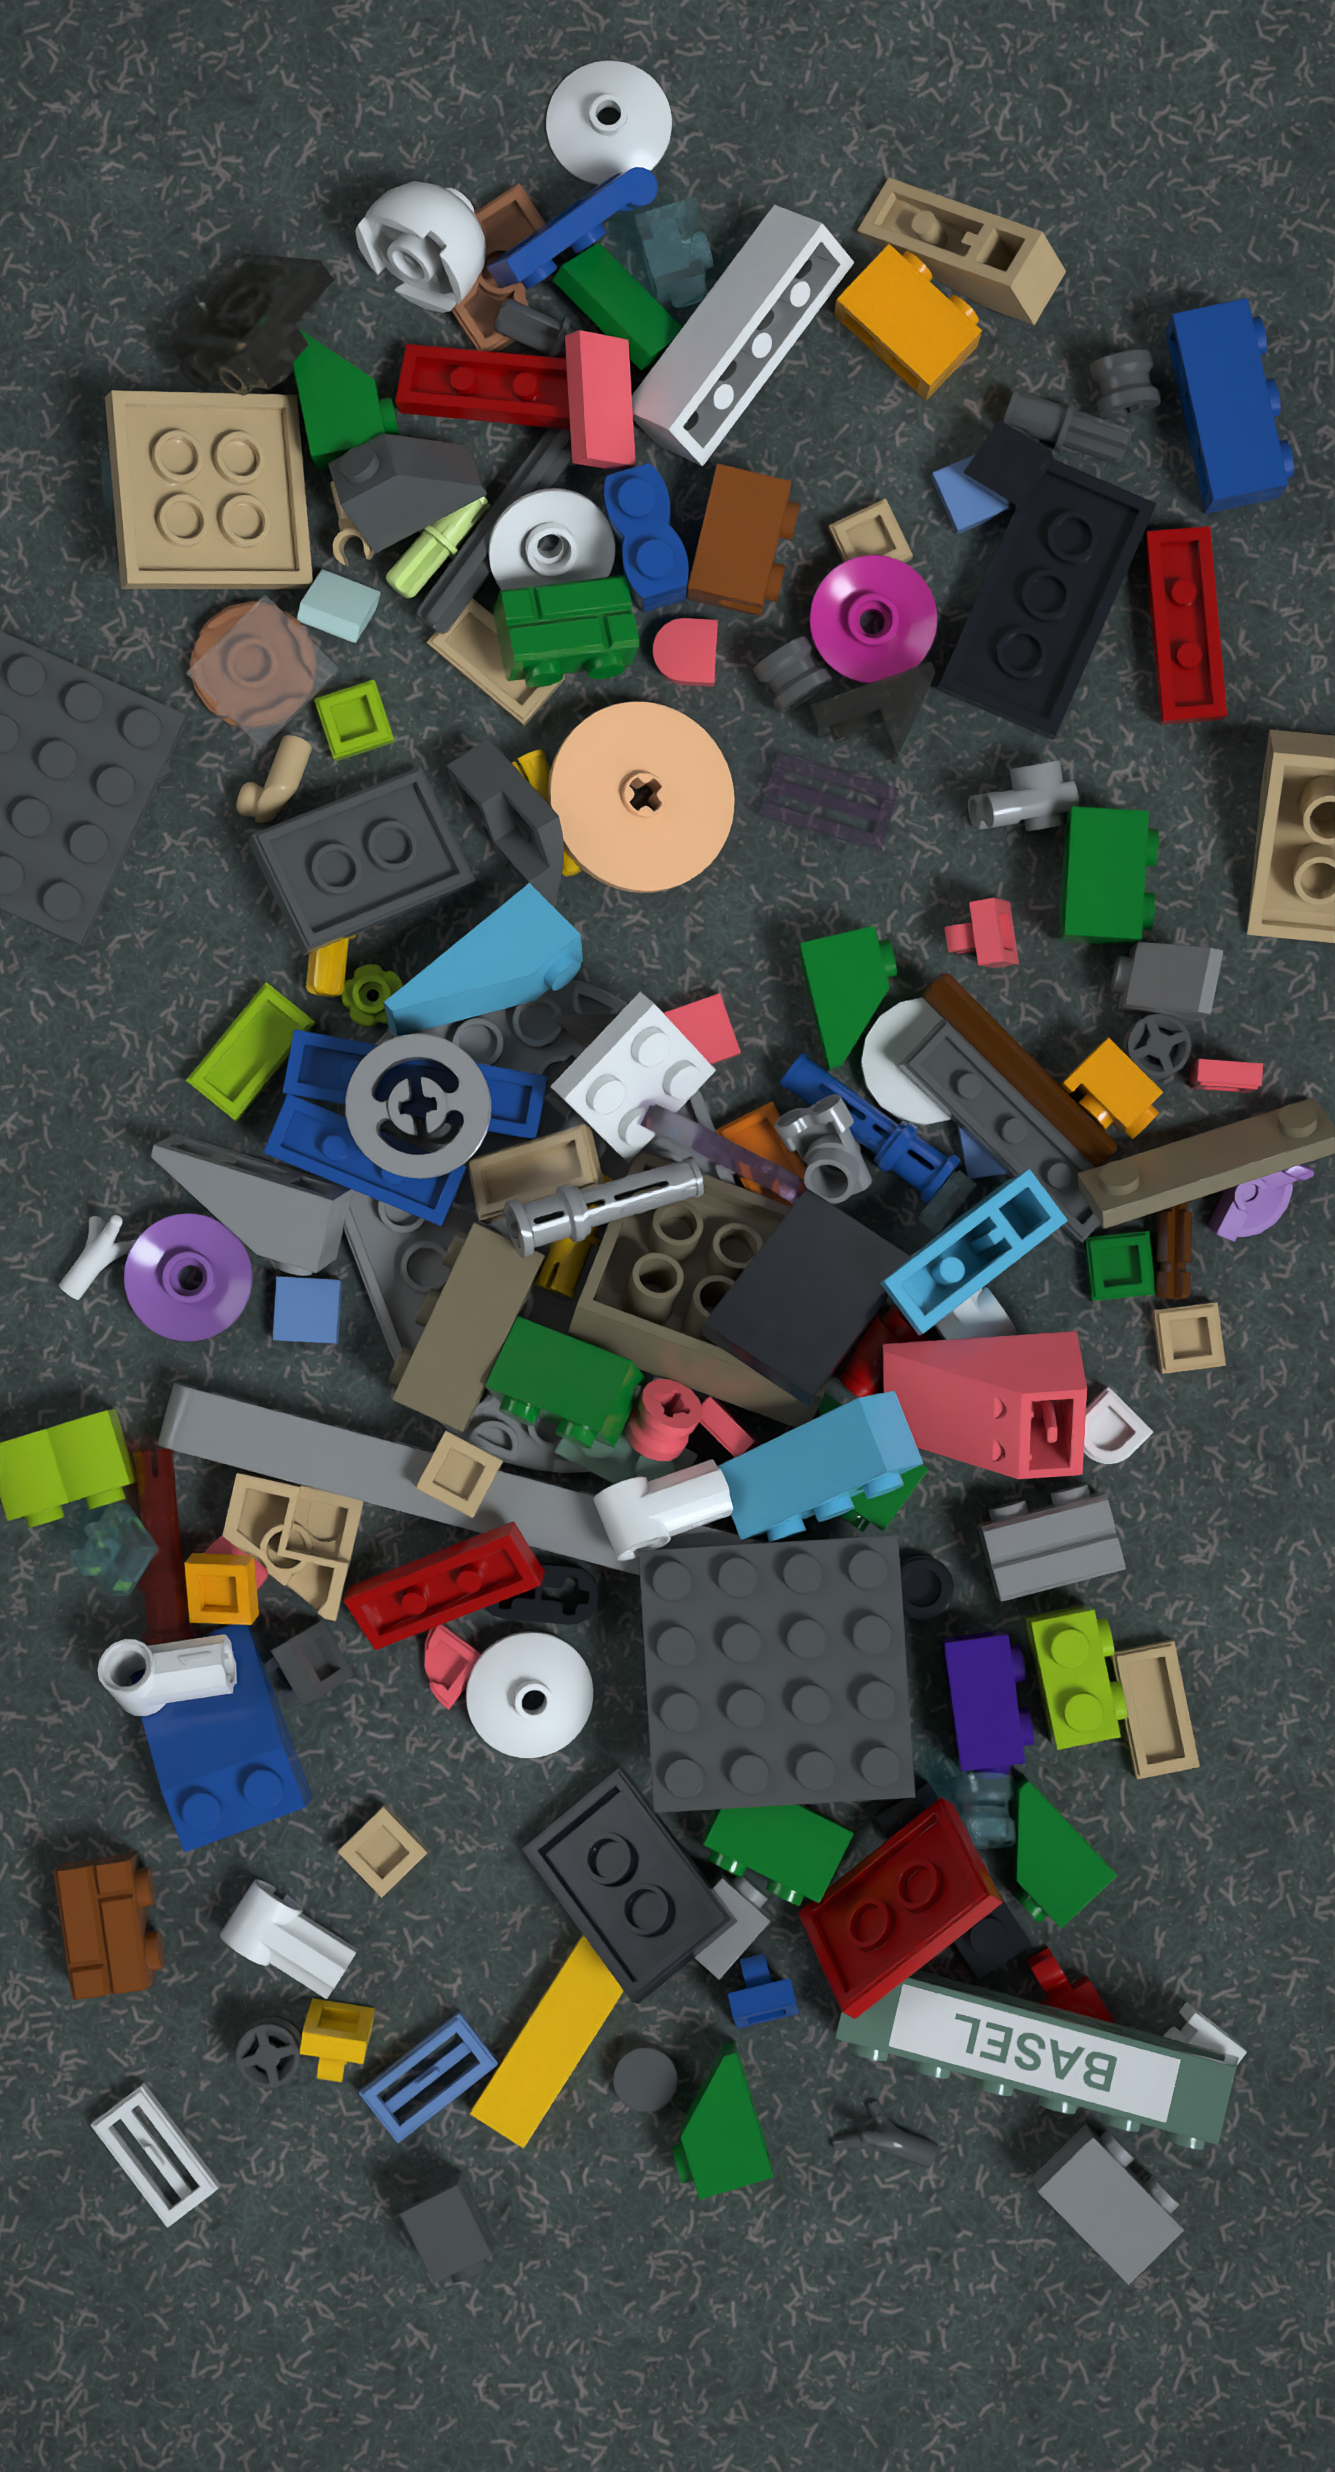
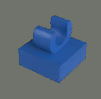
(762, 1998)

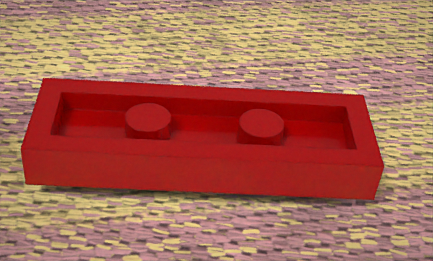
(484, 386)
(1185, 625)
(444, 1585)

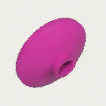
(878, 586)

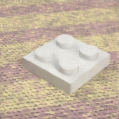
(628, 1068)

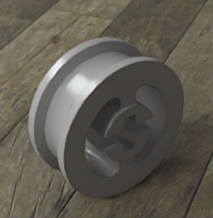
(367, 1114)

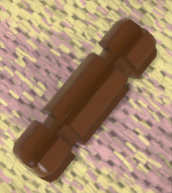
(1173, 1251)

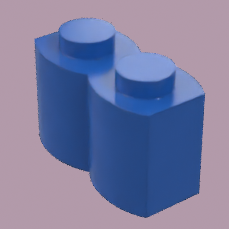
(651, 549)

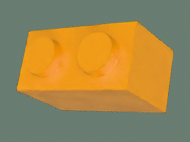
(909, 320)

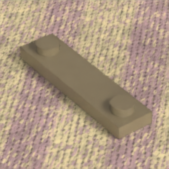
(1208, 1162)

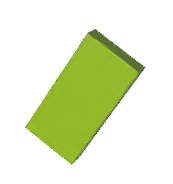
(250, 1052)

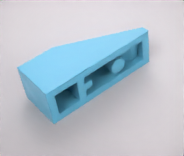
(495, 966)
(973, 1250)

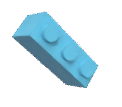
(821, 1468)

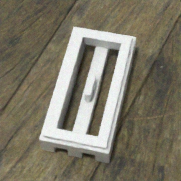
(175, 2139)

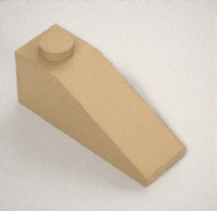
(967, 249)

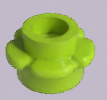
(355, 994)

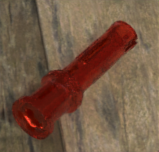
(164, 1576)

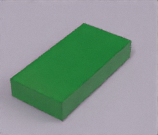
(618, 304)

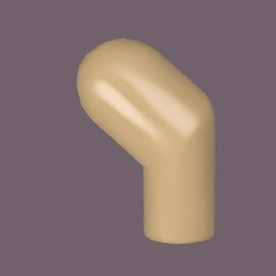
(281, 783)

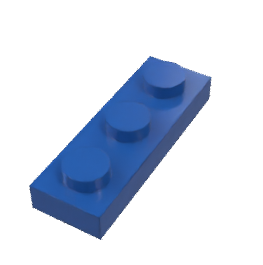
(324, 1146)

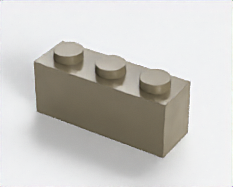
(465, 1326)

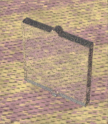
(263, 671)

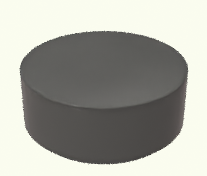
(645, 2078)

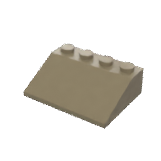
(663, 1279)

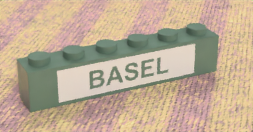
(1049, 2053)

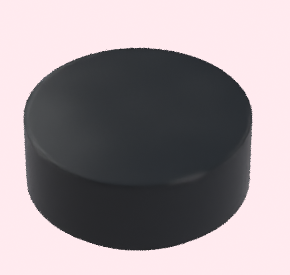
(925, 1587)

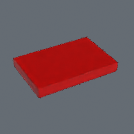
(899, 1908)

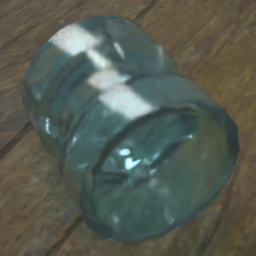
(984, 1808)

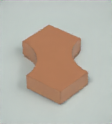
(504, 225)

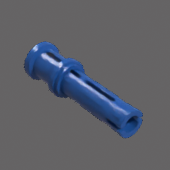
(894, 1145)

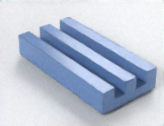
(471, 2042)

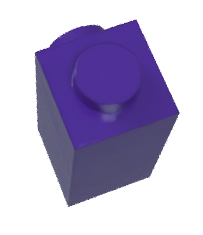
(984, 1703)

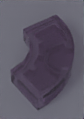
(723, 1153)

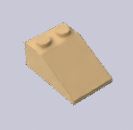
(1295, 840)

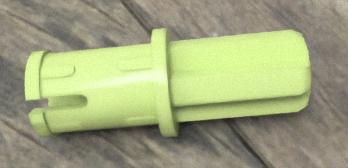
(433, 547)

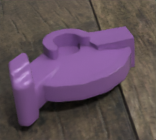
(1256, 1204)

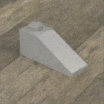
(264, 1204)

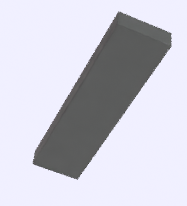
(1001, 1121)

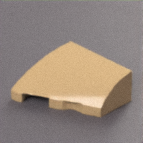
(296, 1534)

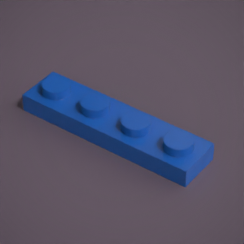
(324, 1065)

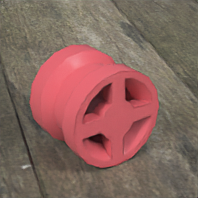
(663, 1420)

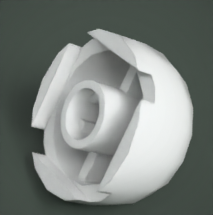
(425, 240)

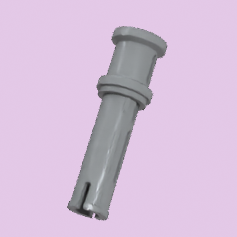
(570, 1205)

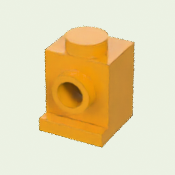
(1114, 1090)

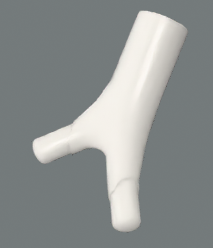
(97, 1254)

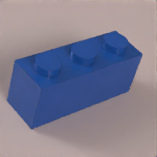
(1228, 405)

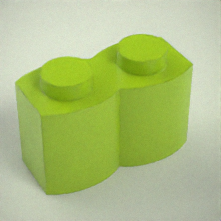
(65, 1465)

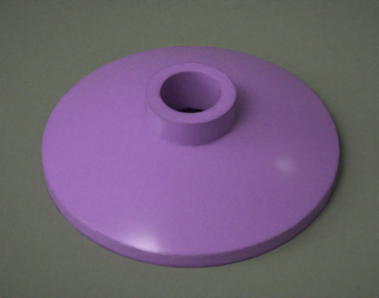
(155, 1271)

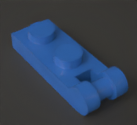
(574, 227)

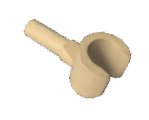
(347, 531)

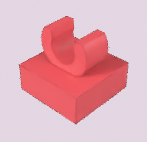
(988, 935)

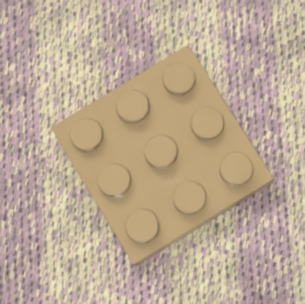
(208, 490)

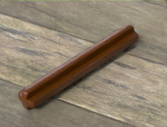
(1018, 1068)

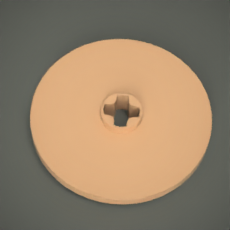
(689, 799)

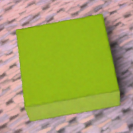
(354, 720)

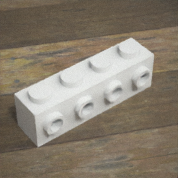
(739, 334)

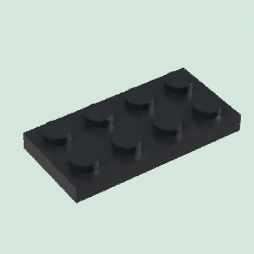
(1046, 598)

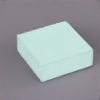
(338, 606)

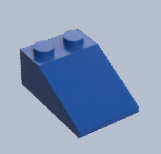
(228, 1755)

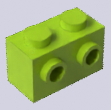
(1073, 1676)

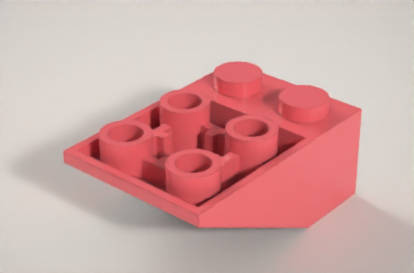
(995, 1400)

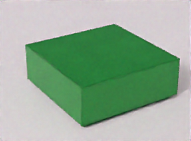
(1119, 1266)

